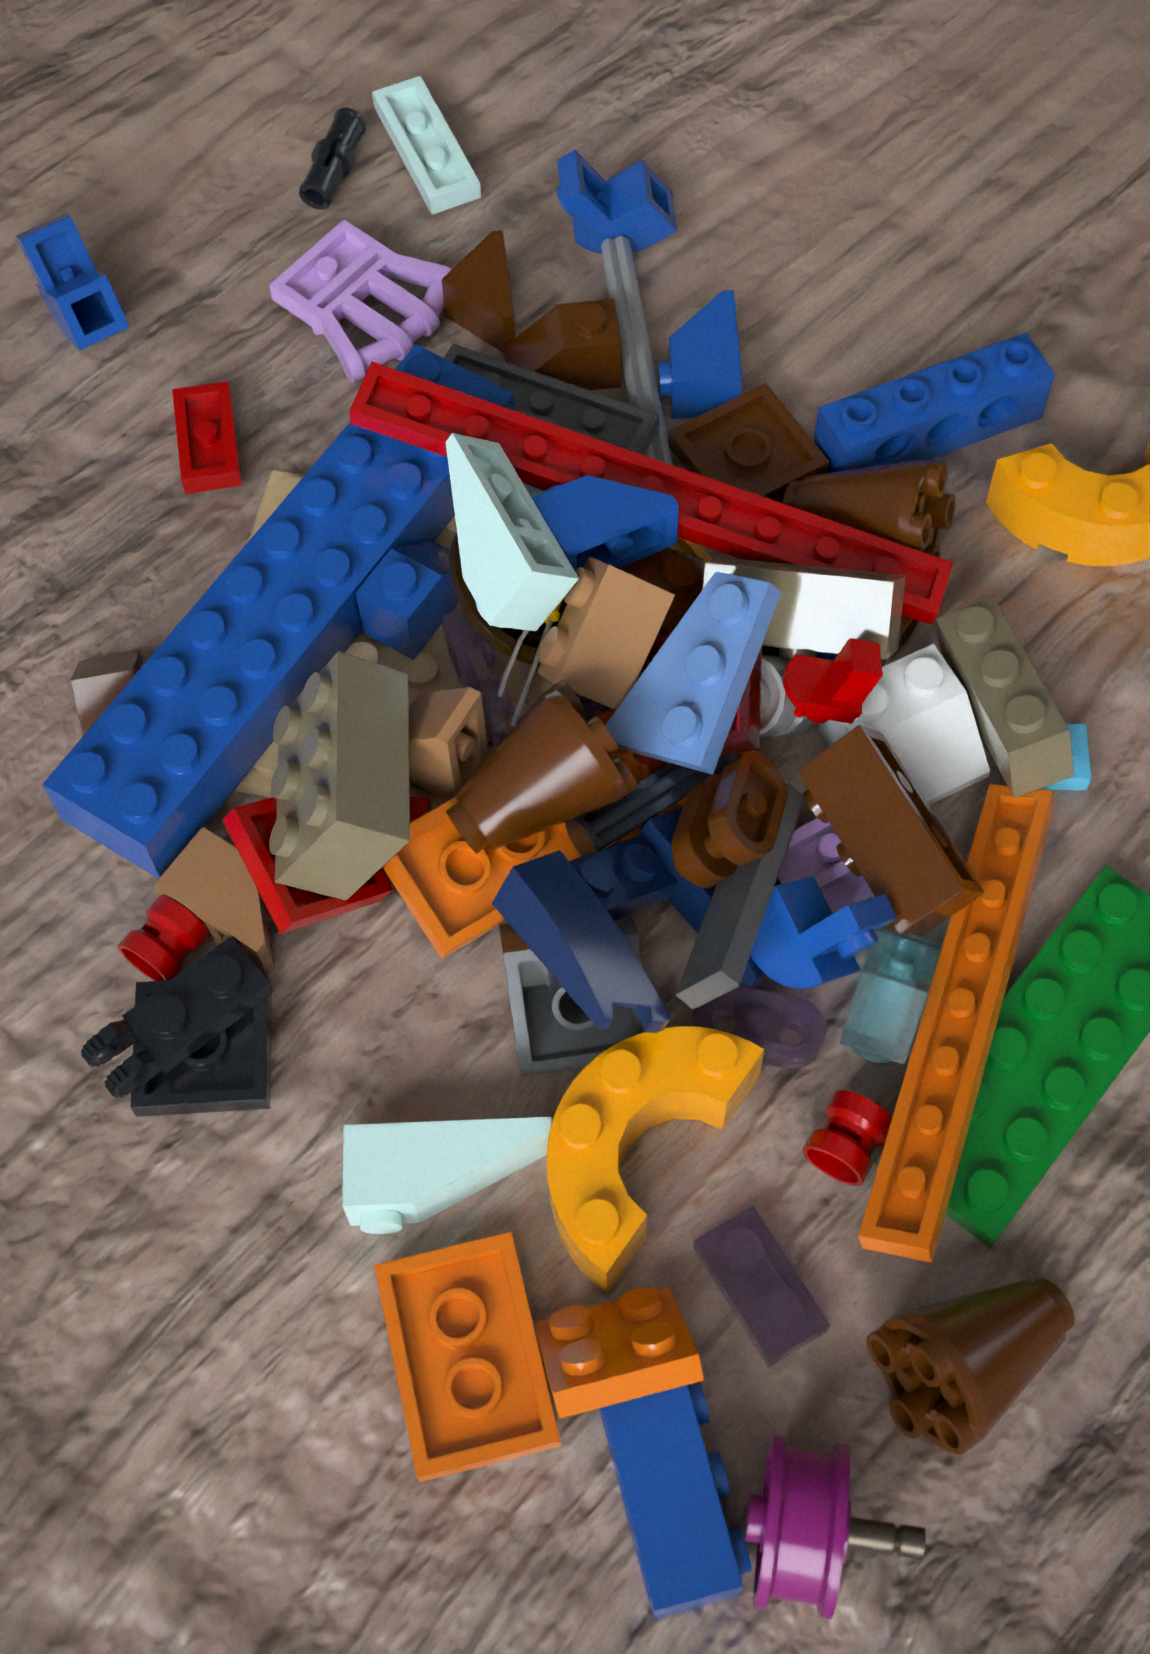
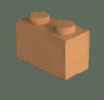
(604, 633)

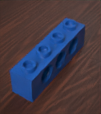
(937, 407)

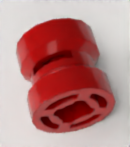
(163, 940)
(848, 1137)

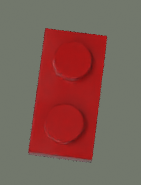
(207, 437)

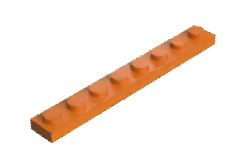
(956, 1030)

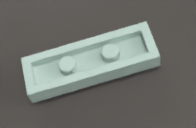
(426, 145)

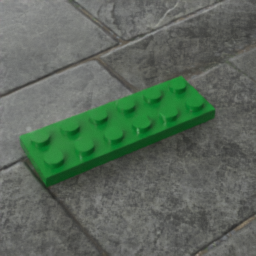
(1055, 1052)

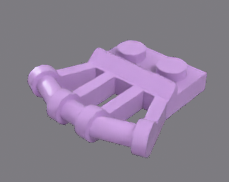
(339, 275)

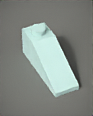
(503, 539)
(421, 1168)

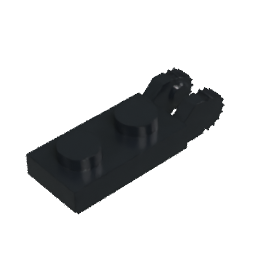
(179, 1017)

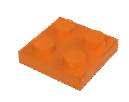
(617, 1351)

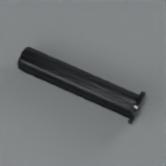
(648, 800)

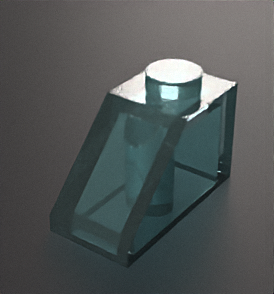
(890, 997)

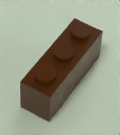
(888, 831)

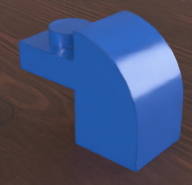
(626, 205)
(70, 284)
(810, 945)

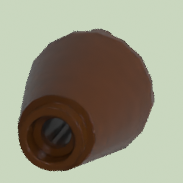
(889, 500)
(541, 774)
(968, 1358)

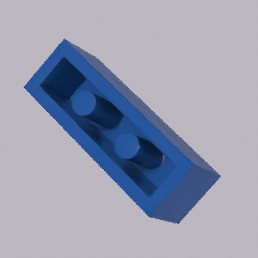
(674, 1500)

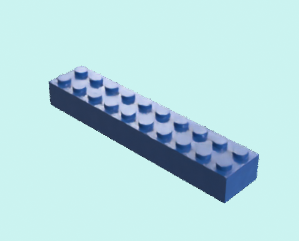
(270, 620)

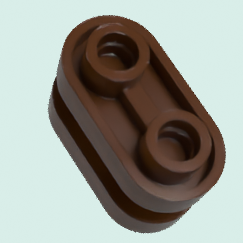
(729, 820)

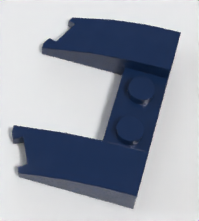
(570, 914)

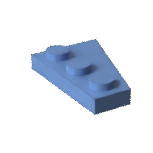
(698, 676)

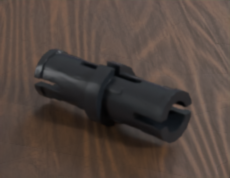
(332, 158)

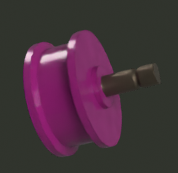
(807, 1526)

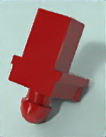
(834, 688)

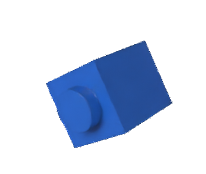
(703, 360)
(608, 520)
(407, 597)

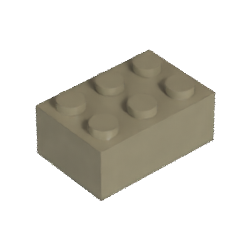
(341, 777)

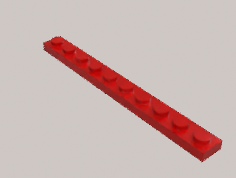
(707, 509)

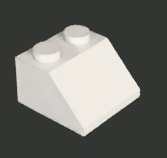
(926, 723)

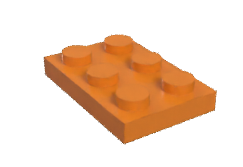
(466, 1357)

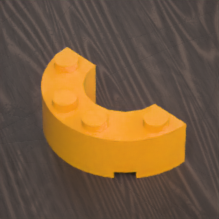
(1071, 509)
(610, 1105)

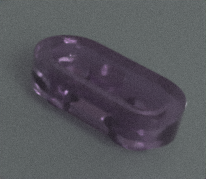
(763, 1017)

